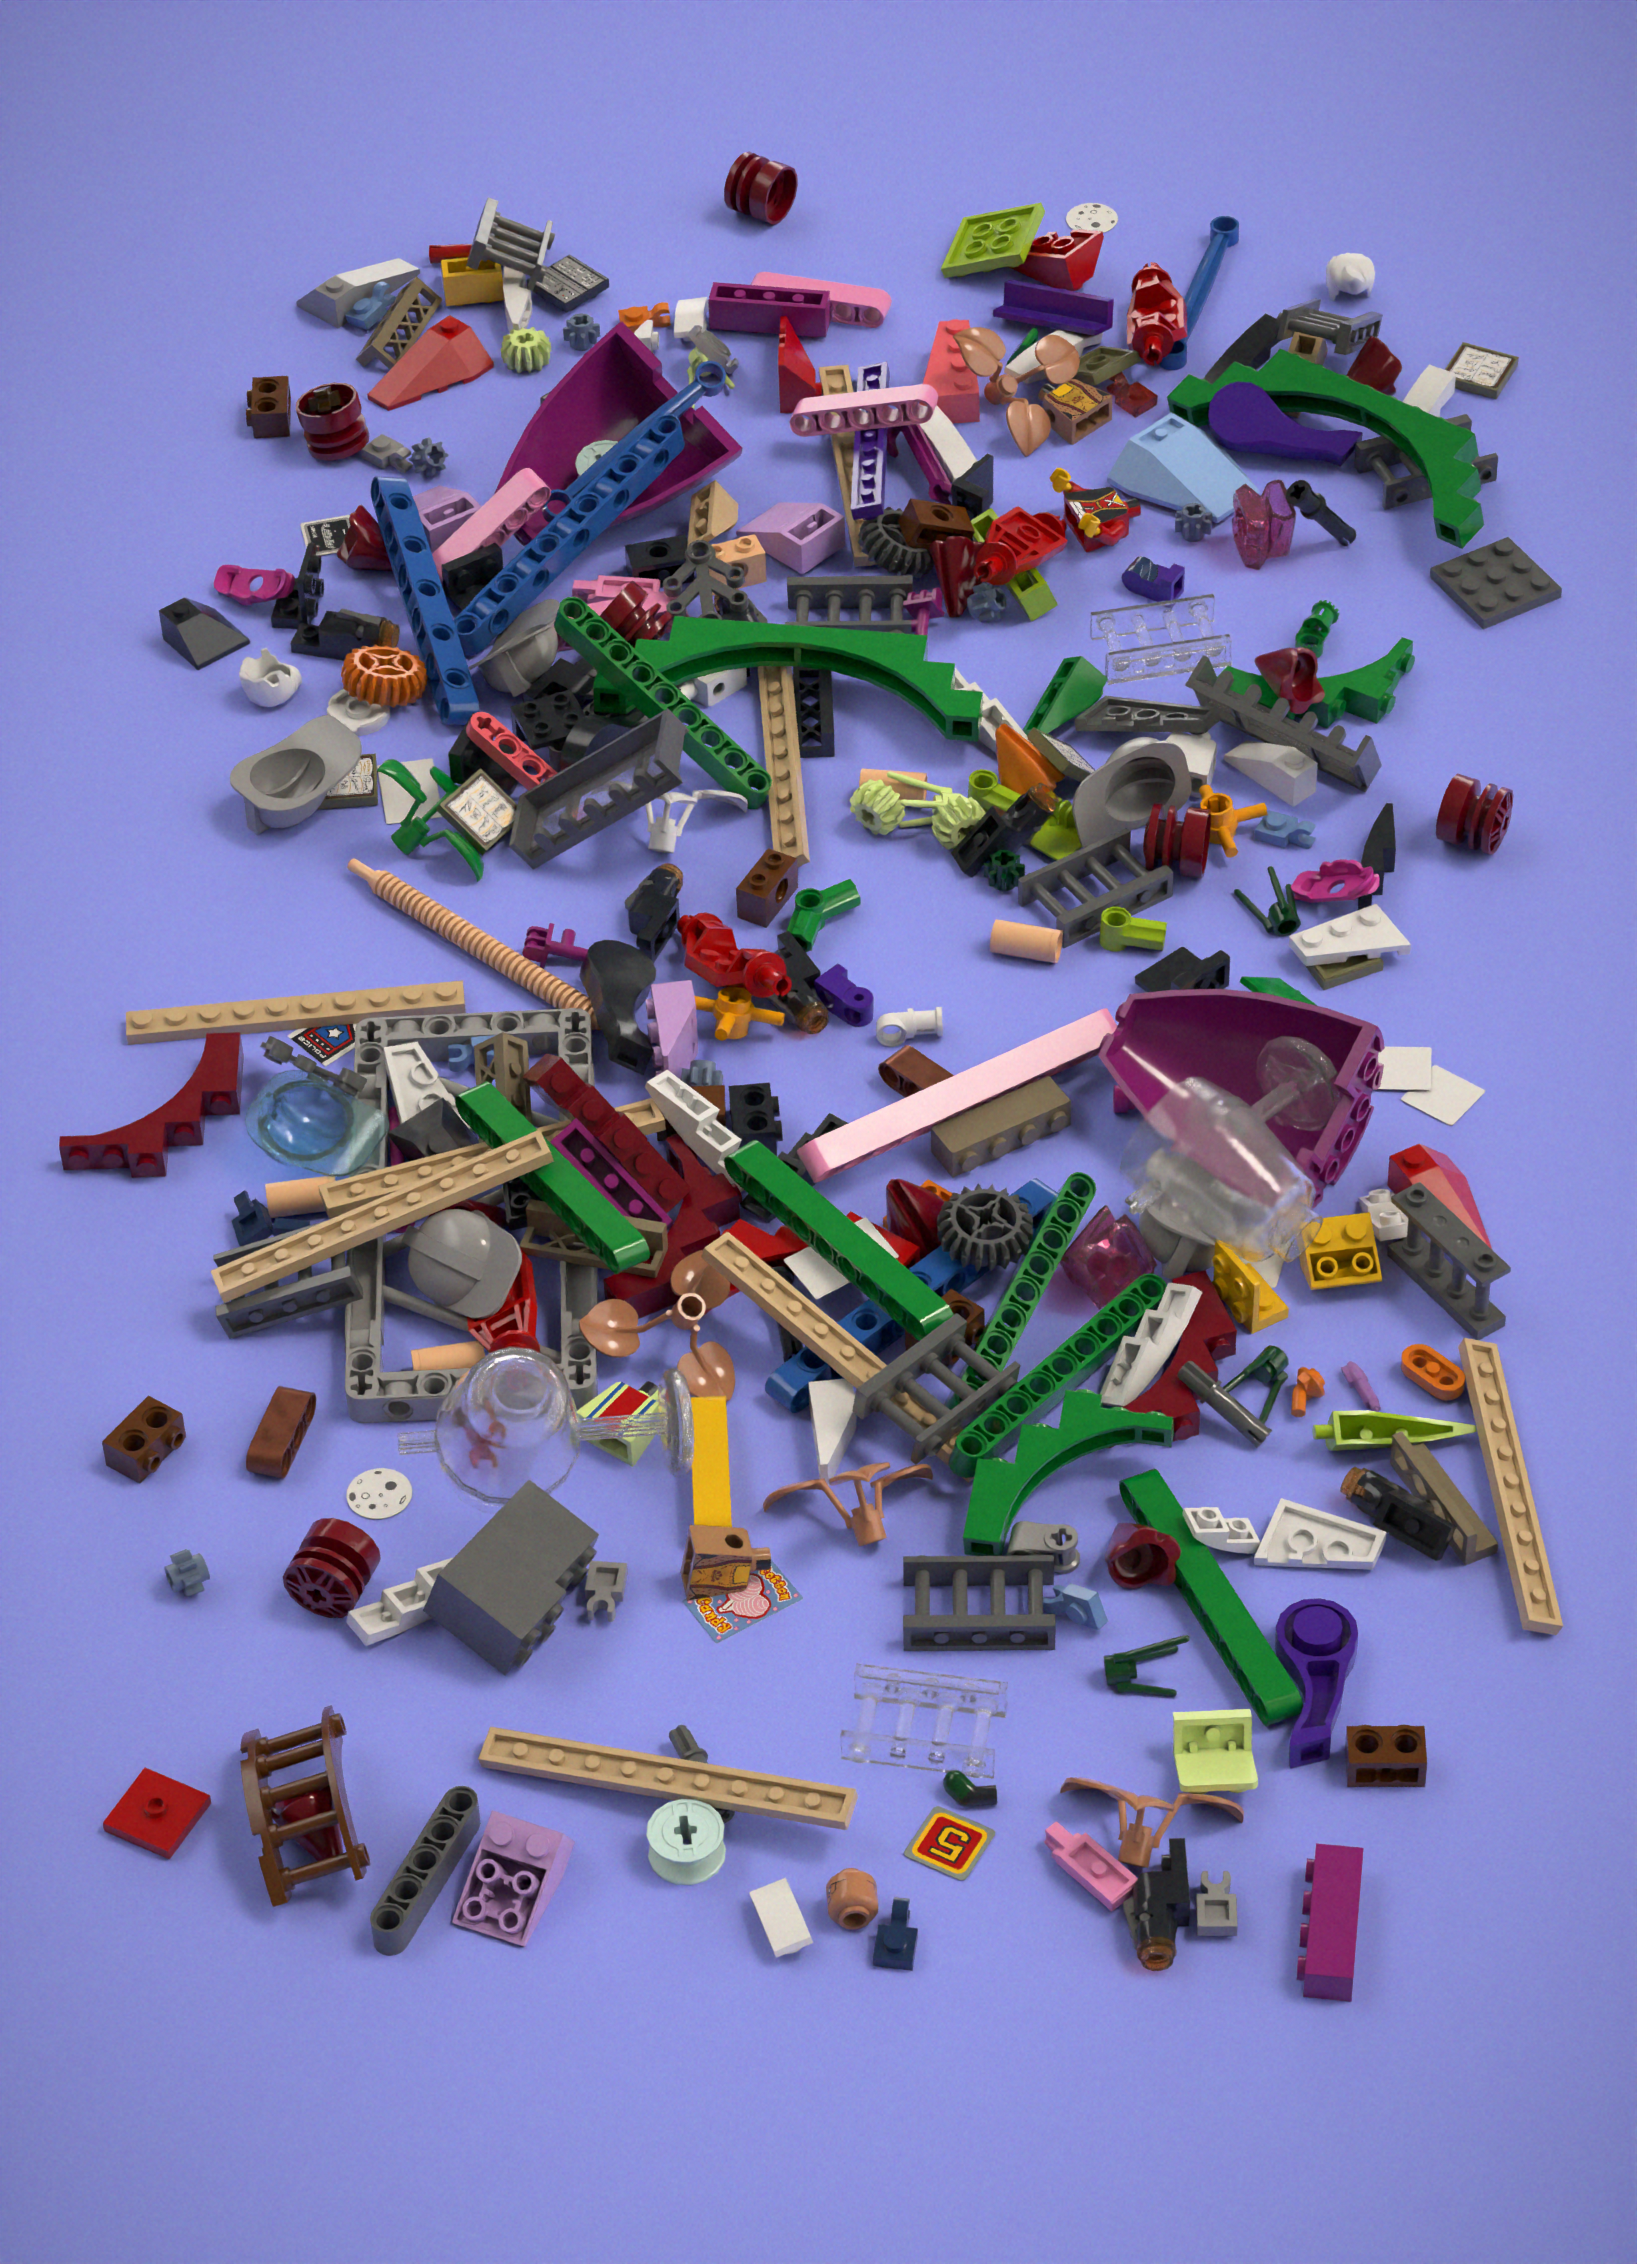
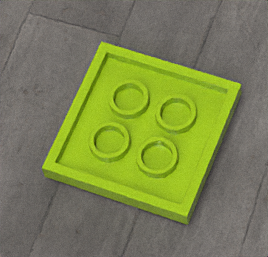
(993, 240)

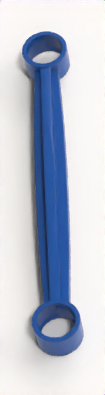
(1223, 234)
(675, 406)

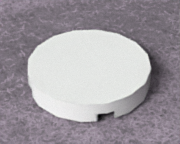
(358, 715)

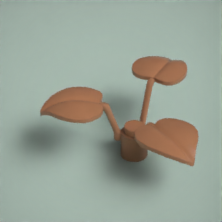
(1027, 423)
(708, 1370)
(865, 1520)
(1137, 1840)

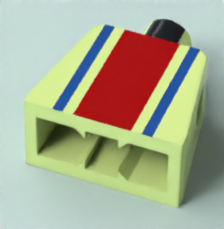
(619, 1401)

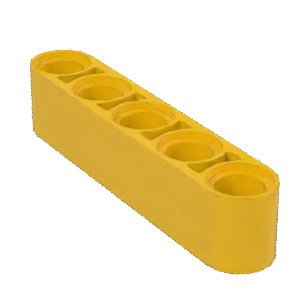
(711, 1462)

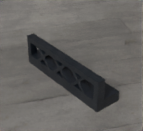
(825, 716)

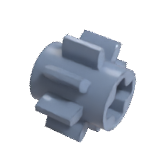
(581, 332)
(434, 462)
(1193, 522)
(986, 602)
(702, 1074)
(187, 1572)

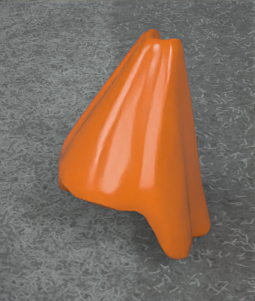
(1022, 763)

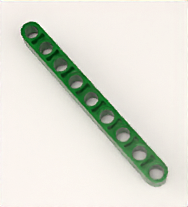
(656, 688)
(557, 1183)
(837, 1239)
(1027, 1283)
(1058, 1372)
(1215, 1603)

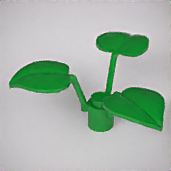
(414, 831)

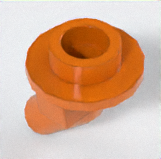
(1308, 1385)

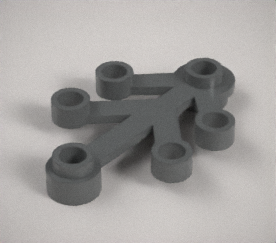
(700, 557)
(280, 1052)

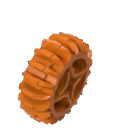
(384, 675)

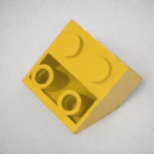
(468, 286)
(1342, 1253)

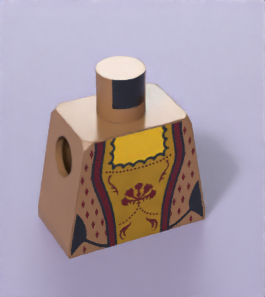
(1076, 409)
(719, 1561)

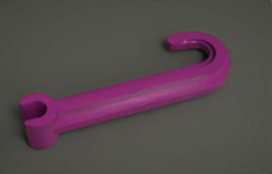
(939, 483)

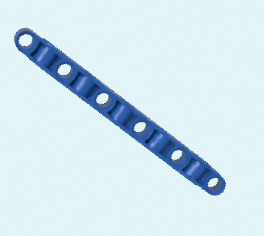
(569, 534)
(424, 600)
(875, 1327)

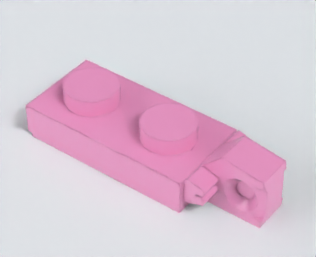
(609, 587)
(1091, 1866)

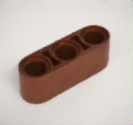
(911, 1071)
(281, 1432)

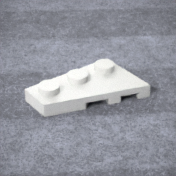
(1354, 934)
(414, 1081)
(1317, 1540)

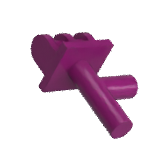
(924, 607)
(539, 945)

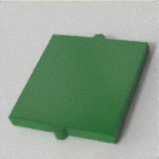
(1273, 986)

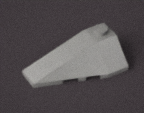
(340, 293)

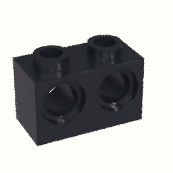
(754, 1113)

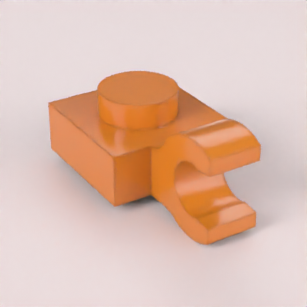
(635, 316)

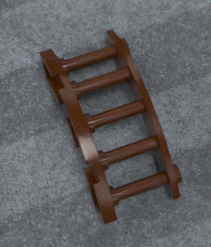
(262, 1798)

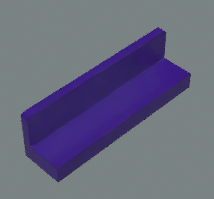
(1056, 308)

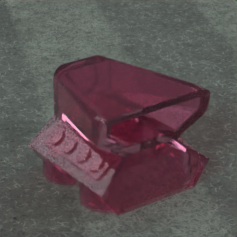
(1262, 523)
(1107, 1257)

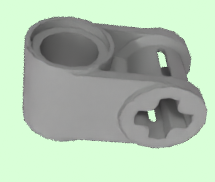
(1046, 1539)

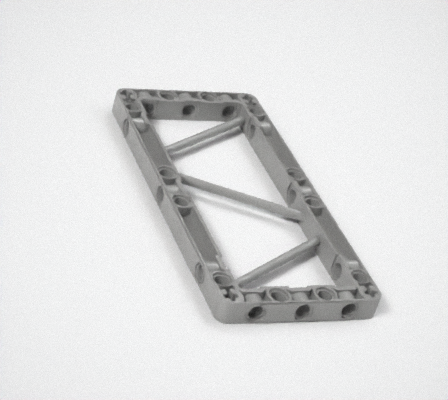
(417, 1395)

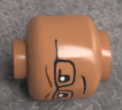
(852, 1898)

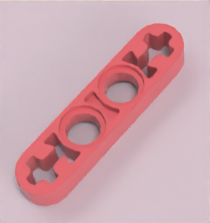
(513, 762)

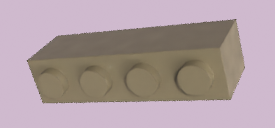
(1000, 1126)

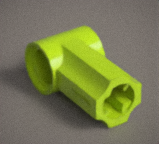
(986, 790)
(1122, 930)

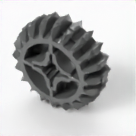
(886, 545)
(984, 1227)

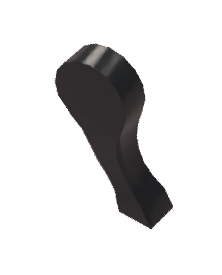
(597, 731)
(617, 984)

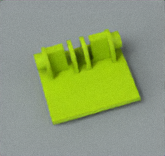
(1059, 834)

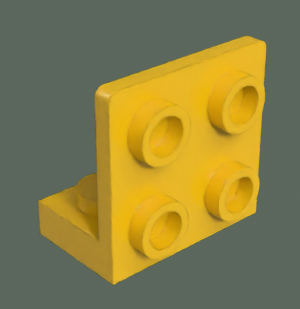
(1246, 1291)

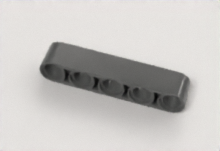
(425, 1870)

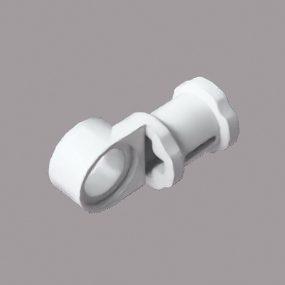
(910, 1024)

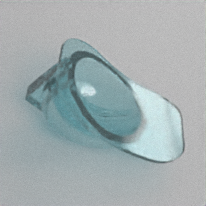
(314, 1124)

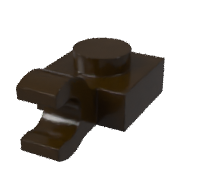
(324, 399)

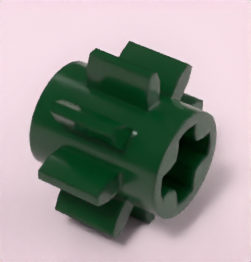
(1004, 870)

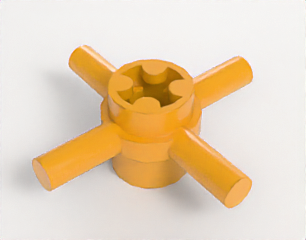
(1225, 818)
(735, 1011)

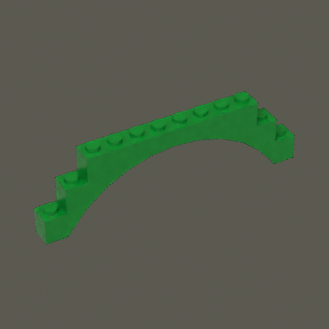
(1434, 445)
(881, 658)

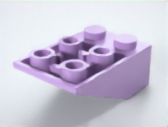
(443, 512)
(798, 533)
(672, 1026)
(512, 1878)

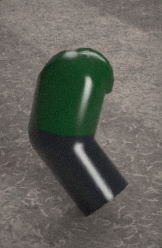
(966, 1793)

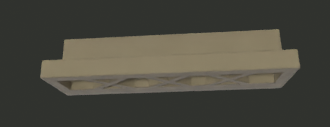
(386, 332)
(507, 1069)
(546, 1223)
(1431, 1484)

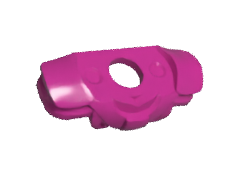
(236, 582)
(1316, 885)

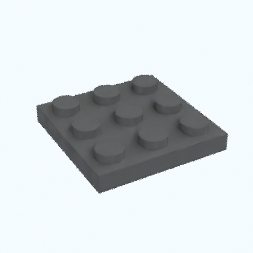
(1495, 583)

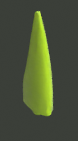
(1375, 1429)

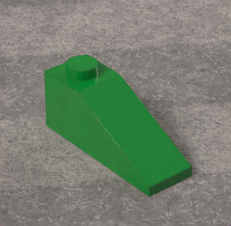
(1070, 692)

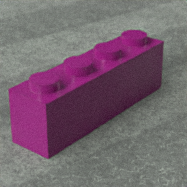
(760, 307)
(607, 1174)
(1332, 1922)

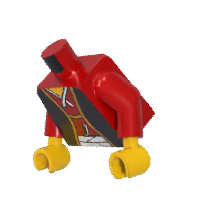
(1094, 515)

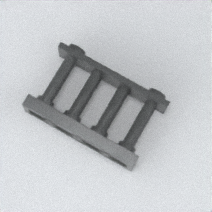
(510, 244)
(1345, 332)
(1380, 453)
(851, 592)
(1085, 920)
(1438, 1277)
(288, 1301)
(926, 1358)
(978, 1632)

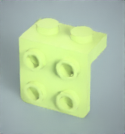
(1214, 1751)

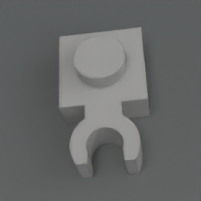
(605, 1585)
(1216, 1908)

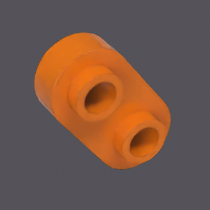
(1437, 1373)

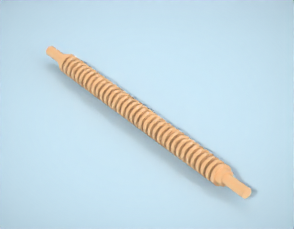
(473, 940)

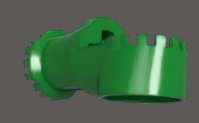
(1309, 631)

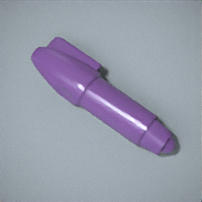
(1357, 1379)

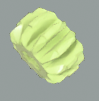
(526, 350)
(877, 807)
(956, 820)

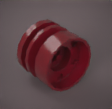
(760, 187)
(334, 432)
(631, 620)
(1472, 813)
(1178, 840)
(331, 1567)

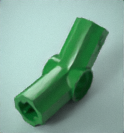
(816, 906)

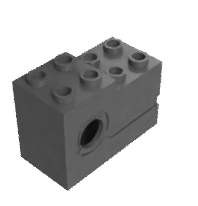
(513, 1577)

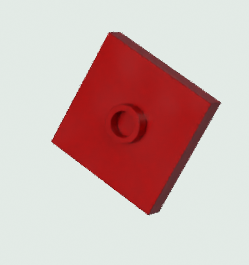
(157, 1813)

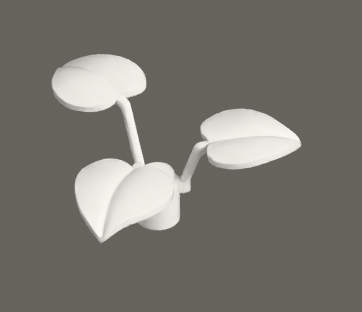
(664, 831)

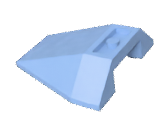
(1178, 466)

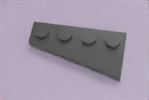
(1146, 716)

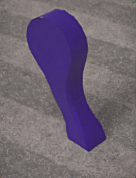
(1249, 421)
(1318, 1650)

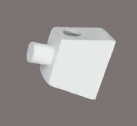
(714, 687)
(1200, 757)

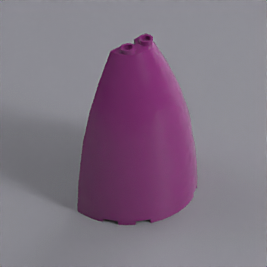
(604, 400)
(1219, 1036)

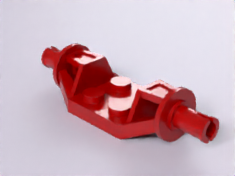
(1155, 314)
(1018, 544)
(715, 957)
(516, 1320)

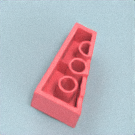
(951, 377)

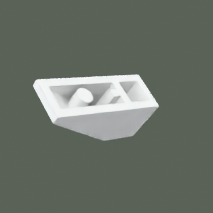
(1276, 768)
(831, 1422)

